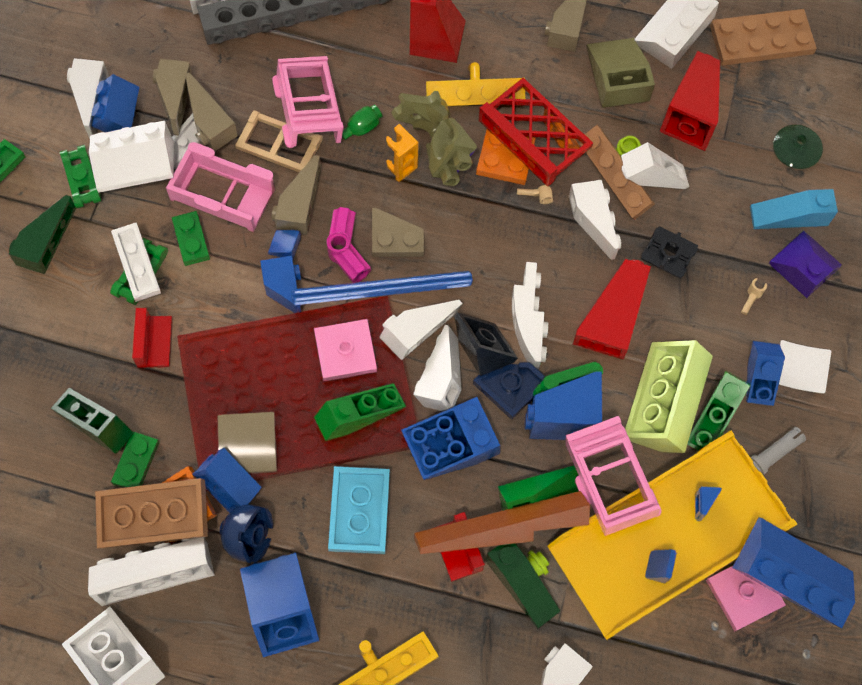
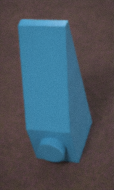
(800, 209)

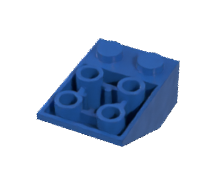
(452, 440)

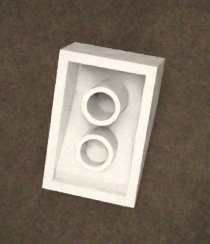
(111, 654)

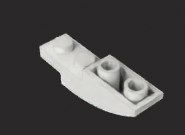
(527, 321)

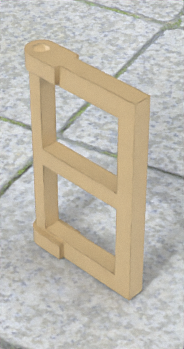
(272, 156)

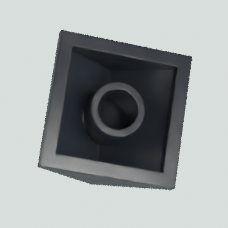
(483, 343)

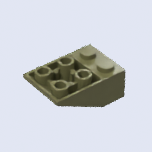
(620, 72)

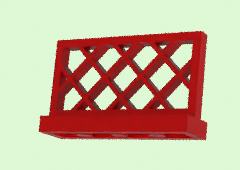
(516, 139)

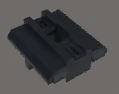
(674, 243)

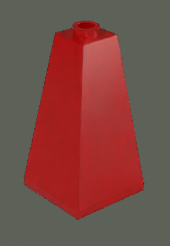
(435, 29)
(695, 105)

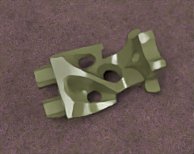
(449, 145)

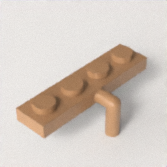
(610, 164)

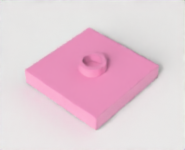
(345, 350)
(743, 598)

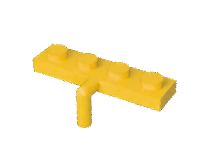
(473, 91)
(396, 664)

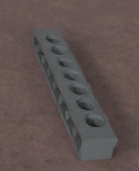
(267, 15)

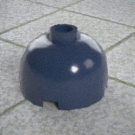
(245, 533)

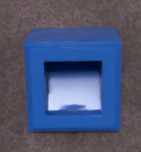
(285, 243)
(704, 500)
(661, 565)

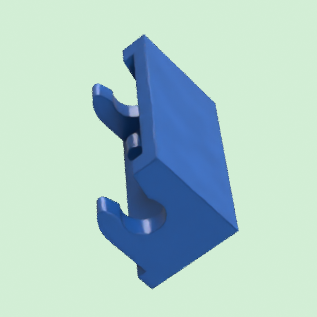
(227, 480)

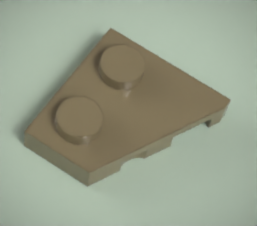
(395, 236)

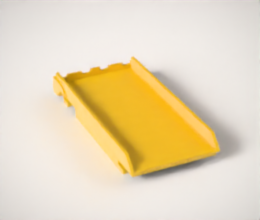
(612, 568)

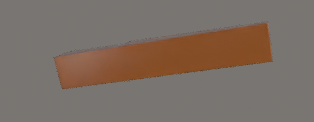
(506, 526)

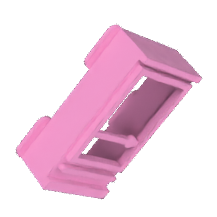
(307, 120)
(254, 201)
(598, 439)

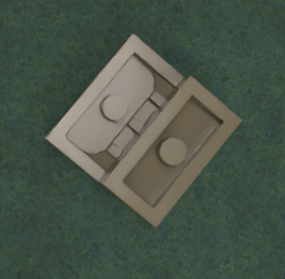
(250, 440)

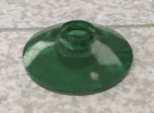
(796, 154)

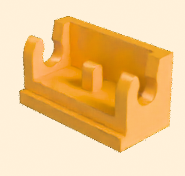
(405, 153)

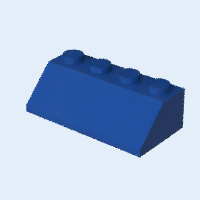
(797, 573)

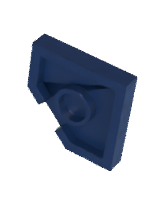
(510, 386)

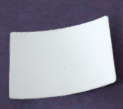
(805, 367)

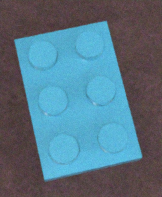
(359, 510)

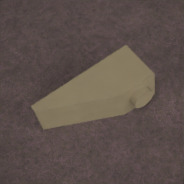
(566, 25)
(173, 90)
(211, 121)
(298, 199)

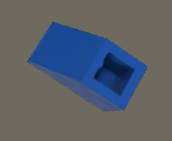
(280, 280)
(764, 372)

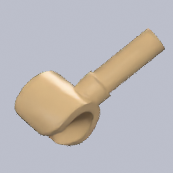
(544, 193)
(754, 293)

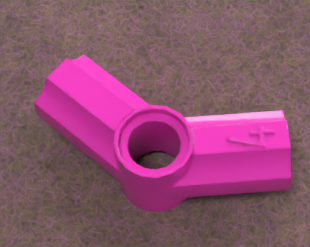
(341, 234)

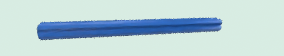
(381, 287)

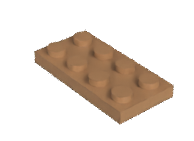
(762, 37)
(151, 513)

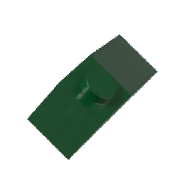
(41, 237)
(93, 420)
(522, 583)

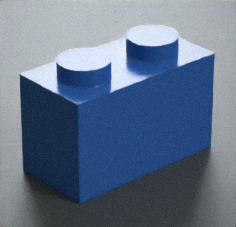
(114, 104)

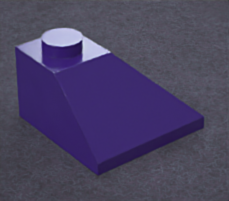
(805, 264)

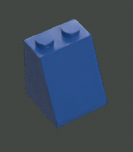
(565, 408)
(278, 605)

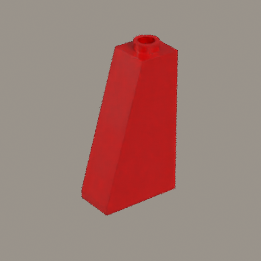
(614, 315)

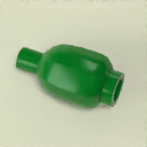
(362, 121)

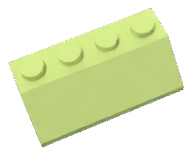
(668, 395)

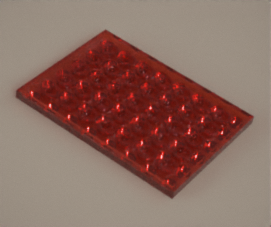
(278, 370)

